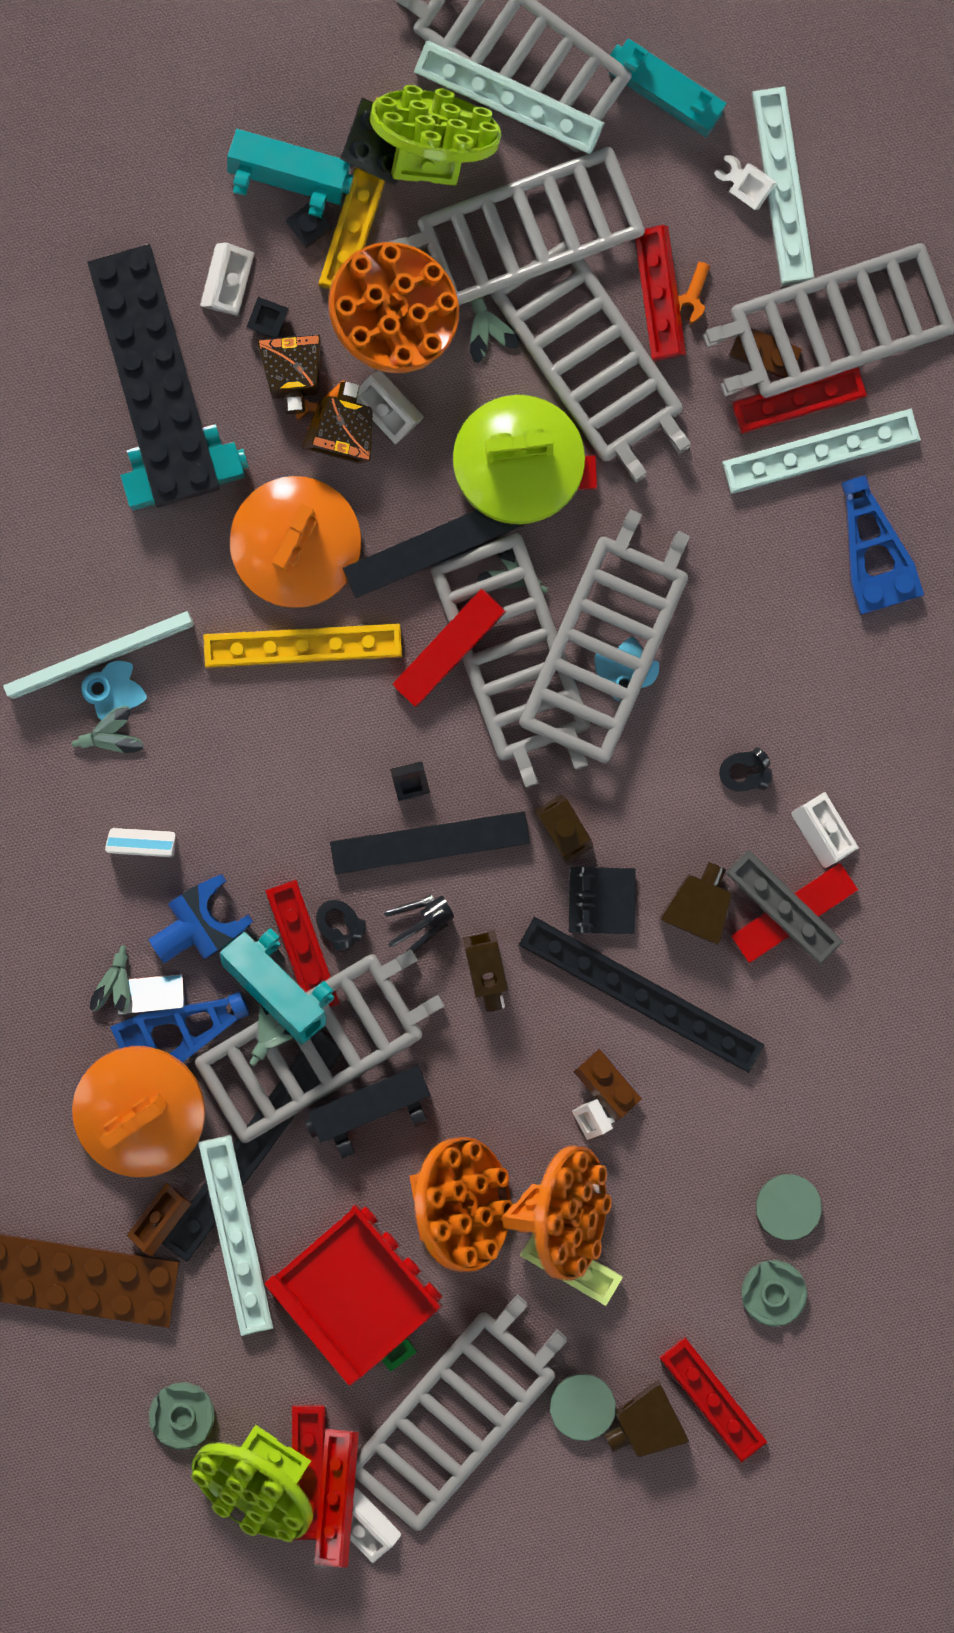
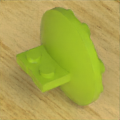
(433, 133)
(518, 459)
(259, 1482)

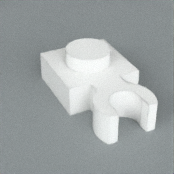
(749, 183)

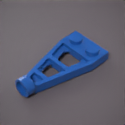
(886, 588)
(137, 1029)

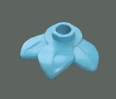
(616, 672)
(117, 688)

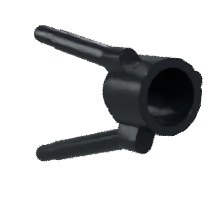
(435, 916)

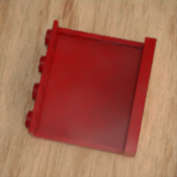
(355, 1294)

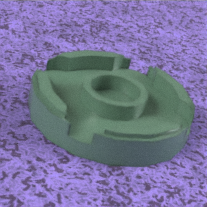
(788, 1207)
(774, 1293)
(582, 1407)
(182, 1415)

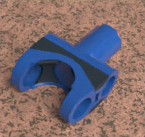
(196, 924)

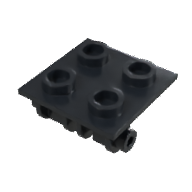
(366, 148)
(602, 900)

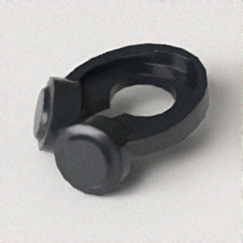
(755, 757)
(338, 940)

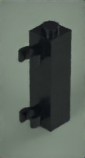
(368, 1104)

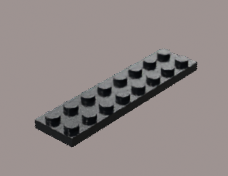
(153, 376)

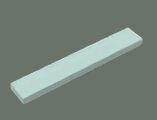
(509, 97)
(785, 197)
(821, 451)
(99, 655)
(235, 1235)

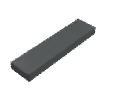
(784, 907)

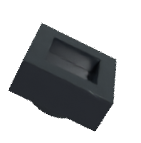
(308, 227)
(267, 318)
(410, 781)

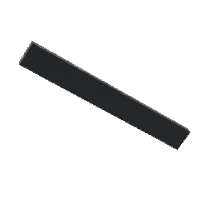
(641, 994)
(199, 1217)

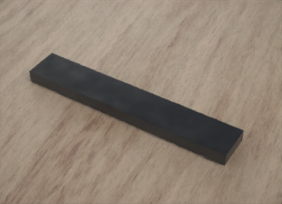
(423, 551)
(429, 842)

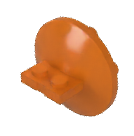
(393, 307)
(294, 541)
(138, 1111)
(460, 1204)
(565, 1212)

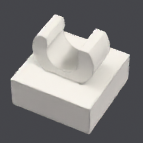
(593, 1119)

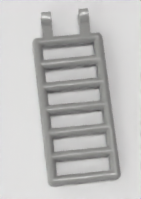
(545, 17)
(428, 239)
(856, 357)
(571, 398)
(568, 633)
(473, 660)
(328, 1082)
(420, 1394)

